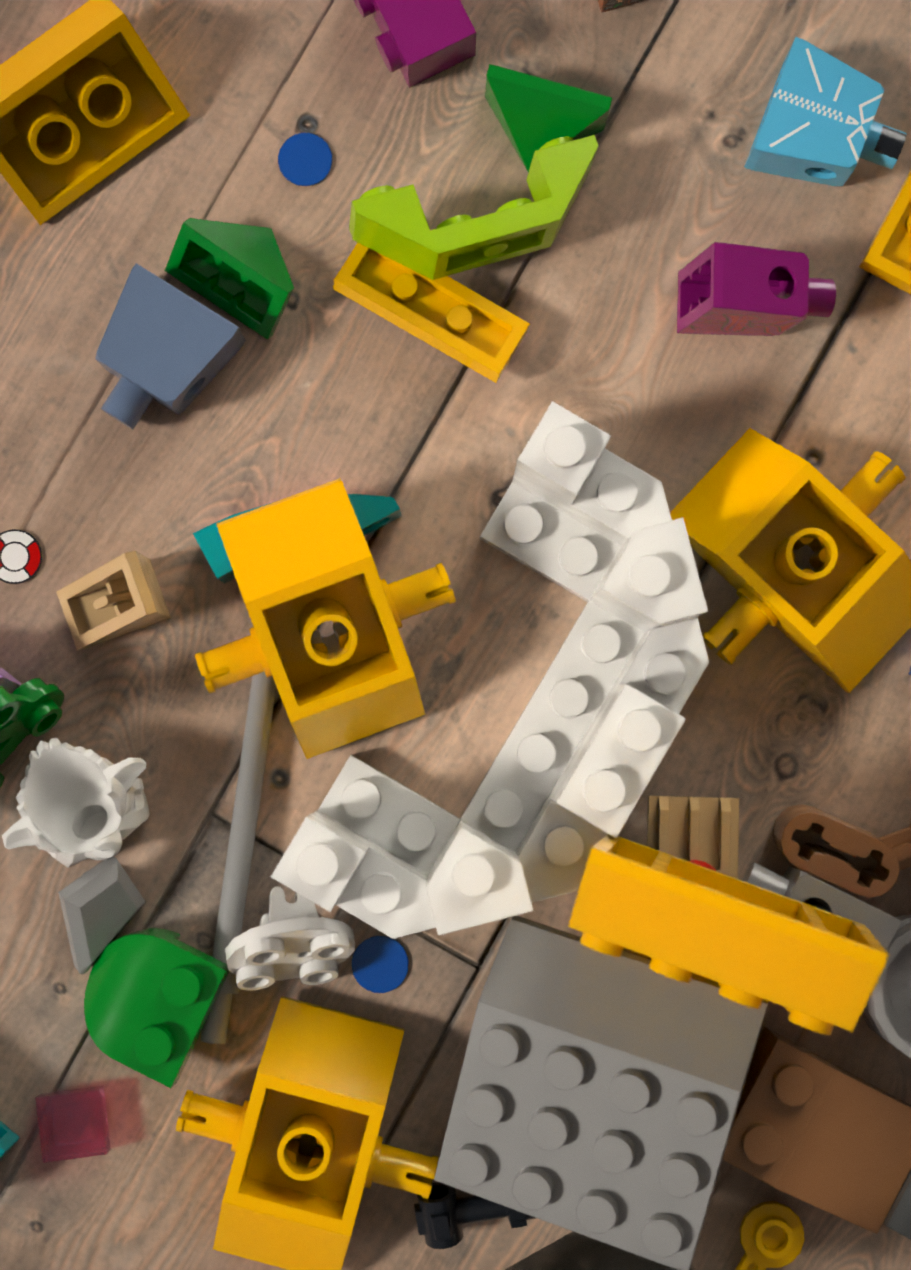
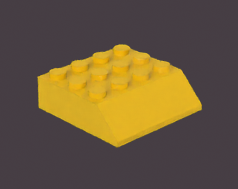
(728, 932)

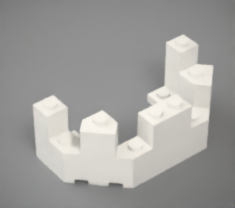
(581, 740)

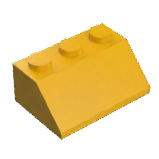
(80, 107)

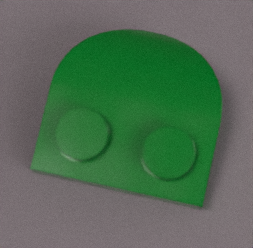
(151, 1001)

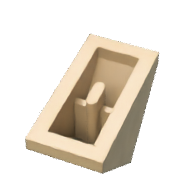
(113, 600)

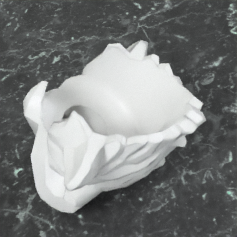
(77, 803)

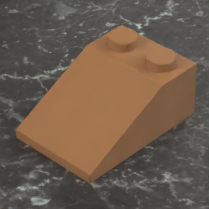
(820, 1133)

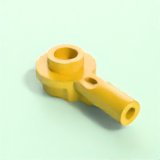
(770, 1236)

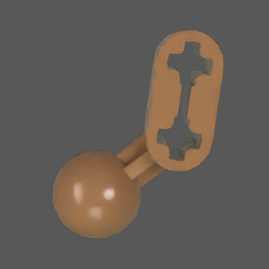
(889, 851)

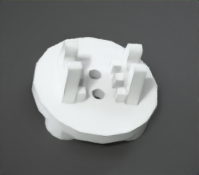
(289, 945)

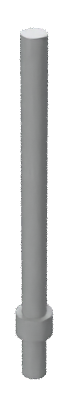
(241, 845)

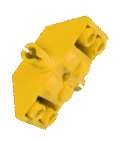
(764, 505)
(309, 566)
(318, 1078)

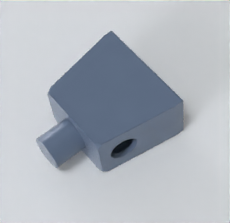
(162, 347)

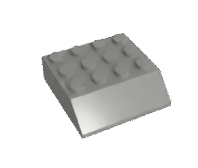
(598, 1093)

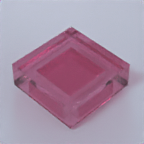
(73, 1124)

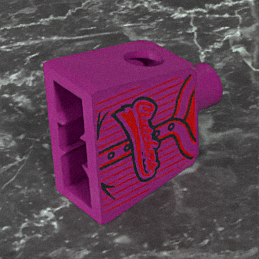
(749, 292)

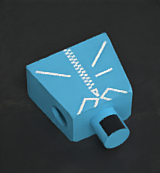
(822, 121)

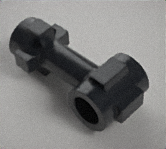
(443, 1215)

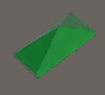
(542, 110)
(234, 269)

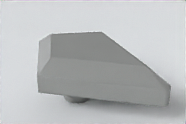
(97, 910)

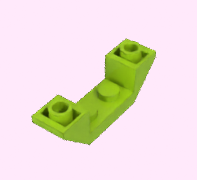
(396, 226)

